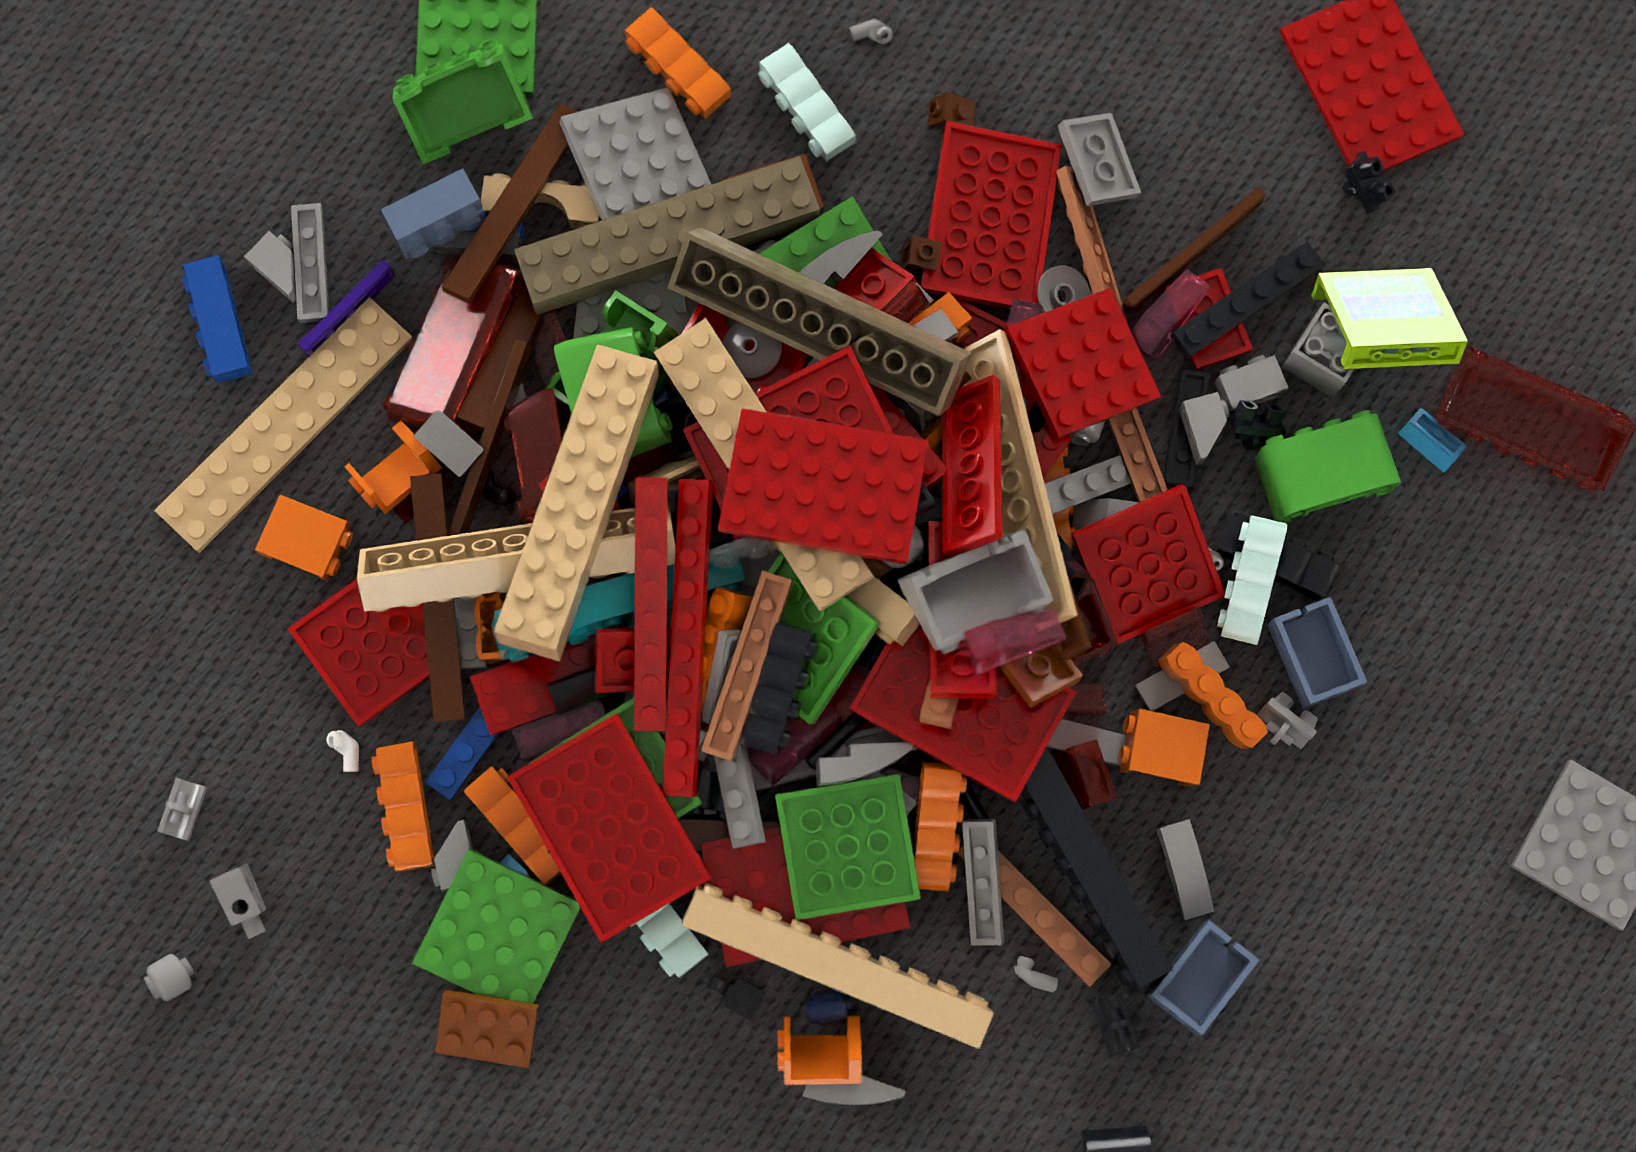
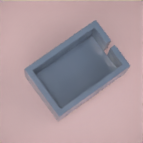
(434, 214)
(1316, 652)
(1203, 978)

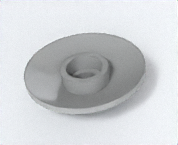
(1065, 282)
(760, 359)

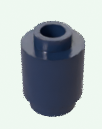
(828, 1007)

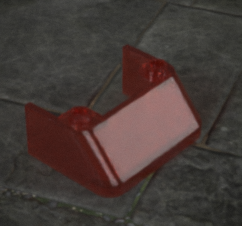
(536, 444)

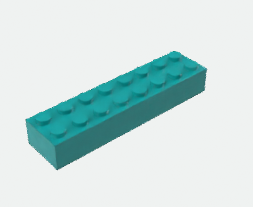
(612, 605)

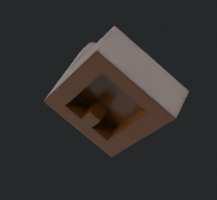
(920, 253)

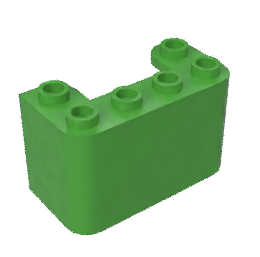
(1326, 466)

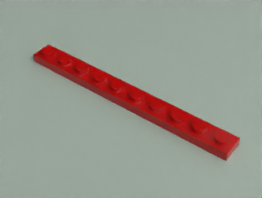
(687, 638)

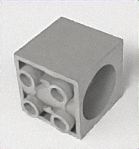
(1319, 354)

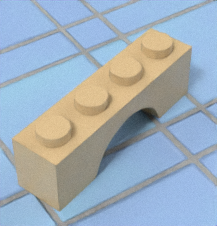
(570, 199)

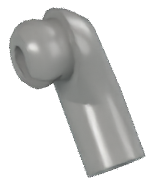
(872, 29)
(1034, 978)

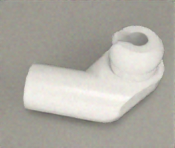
(347, 747)

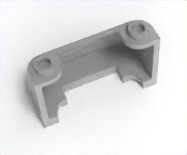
(976, 589)

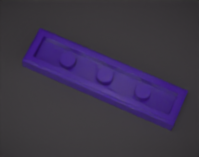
(368, 287)

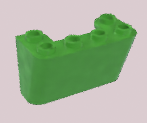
(460, 100)

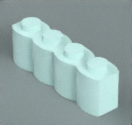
(807, 102)
(1253, 580)
(672, 940)

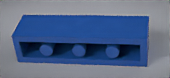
(217, 319)

